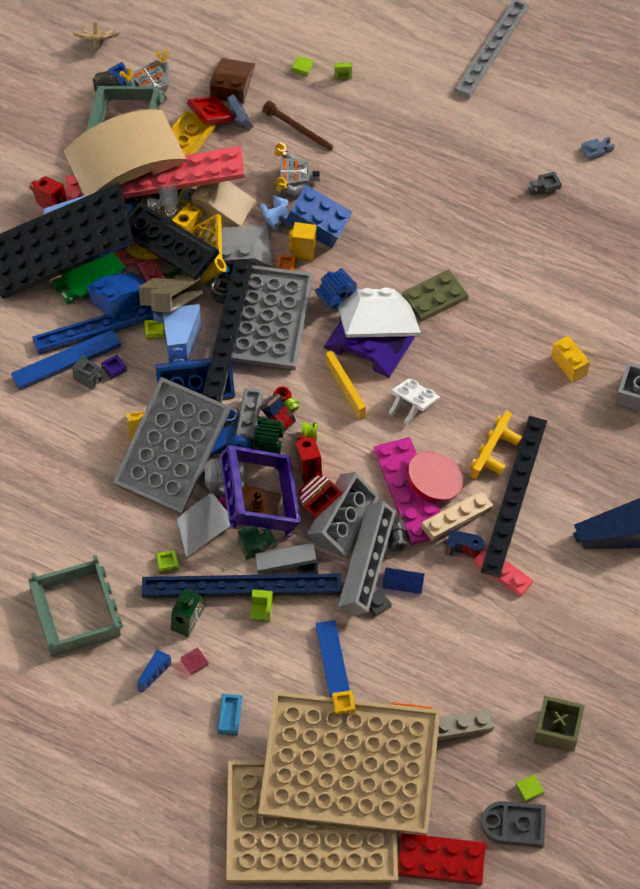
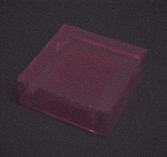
(194, 661)

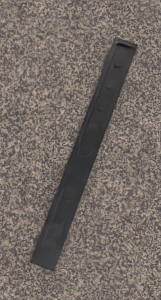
(228, 330)
(513, 497)

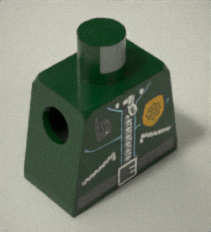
(188, 607)

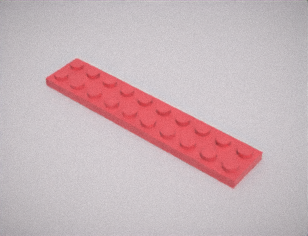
(198, 170)

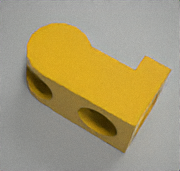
(188, 217)

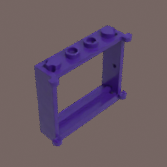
(233, 490)

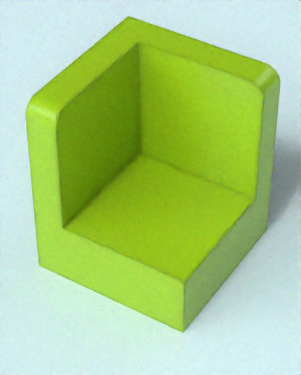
(261, 605)

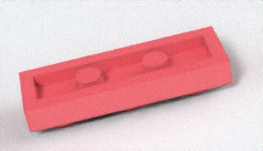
(510, 575)

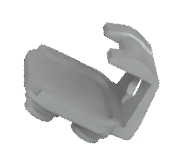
(214, 477)

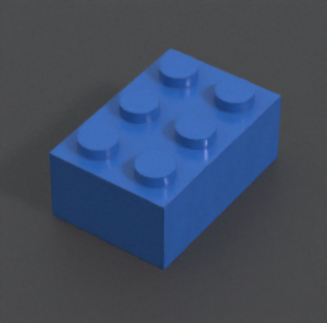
(320, 211)

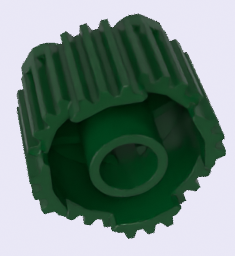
(268, 435)

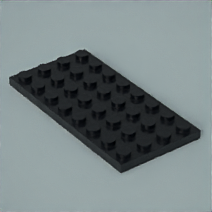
(63, 240)

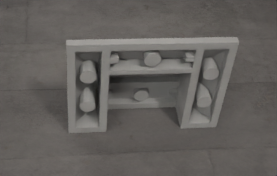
(246, 244)

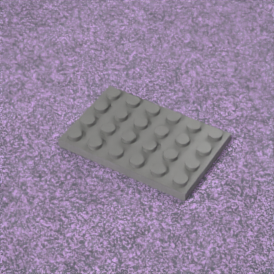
(273, 318)
(172, 445)

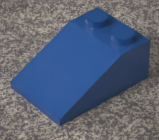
(115, 293)

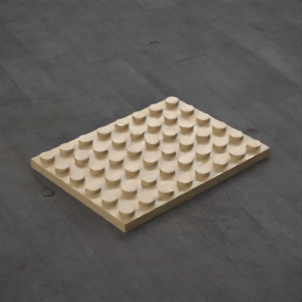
(352, 766)
(297, 850)

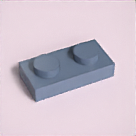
(237, 108)

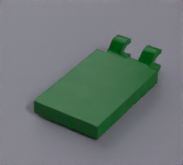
(81, 277)

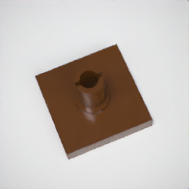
(261, 500)

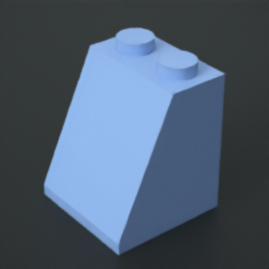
(181, 331)

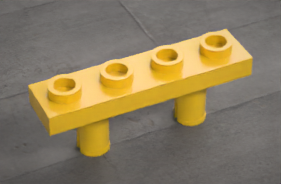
(485, 459)

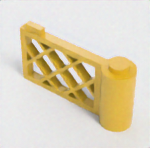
(218, 265)

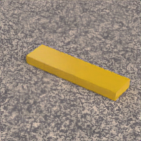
(345, 385)

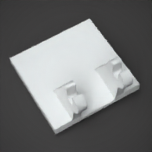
(415, 394)

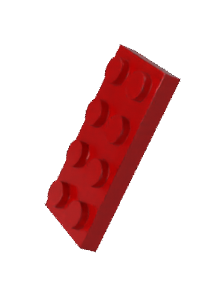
(441, 859)

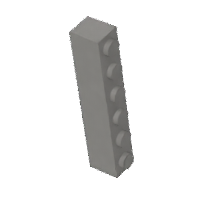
(367, 559)

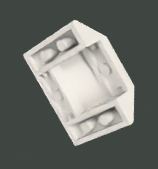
(377, 314)

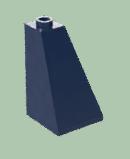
(611, 529)

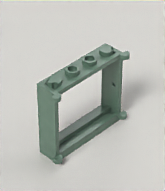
(107, 93)
(38, 583)

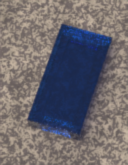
(403, 580)

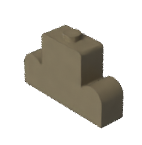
(169, 293)

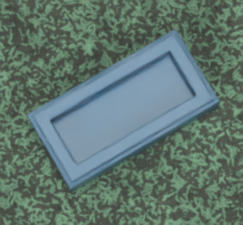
(230, 714)

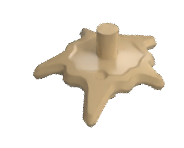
(96, 35)

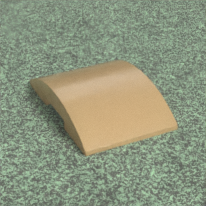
(123, 150)

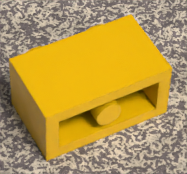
(303, 241)
(570, 358)

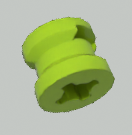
(309, 430)

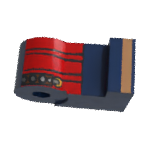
(275, 409)
(464, 543)

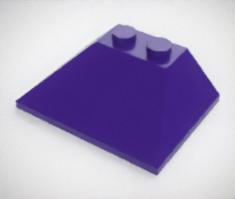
(382, 351)

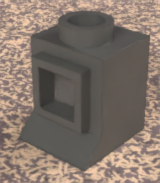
(87, 372)

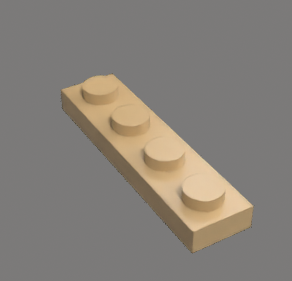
(456, 515)

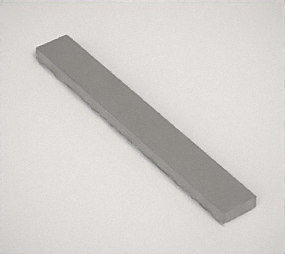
(491, 49)

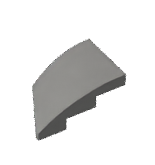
(202, 524)

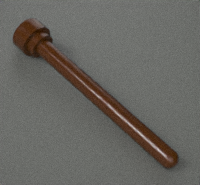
(270, 109)

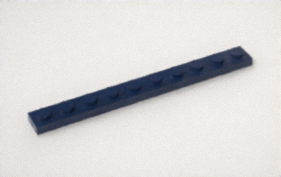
(242, 585)

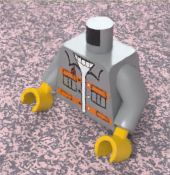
(153, 74)
(293, 172)

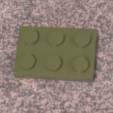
(435, 295)

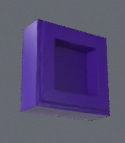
(114, 367)

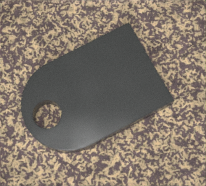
(517, 823)

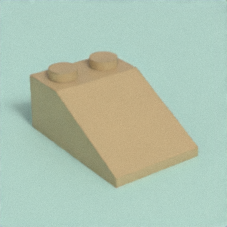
(225, 200)

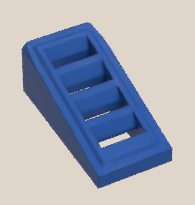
(156, 667)

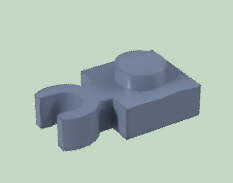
(595, 149)

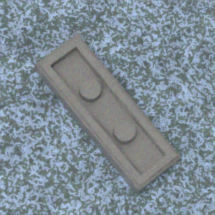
(249, 413)
(286, 558)

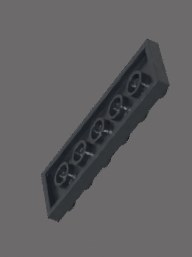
(170, 241)

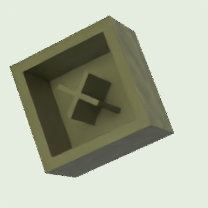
(559, 723)

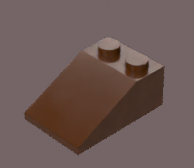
(231, 78)

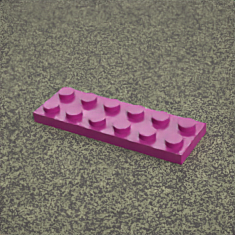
(393, 461)

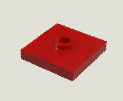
(210, 110)

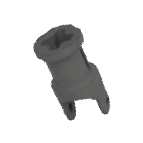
(397, 536)

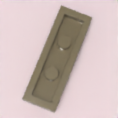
(464, 724)

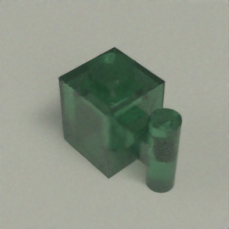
(253, 542)

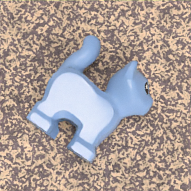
(277, 214)

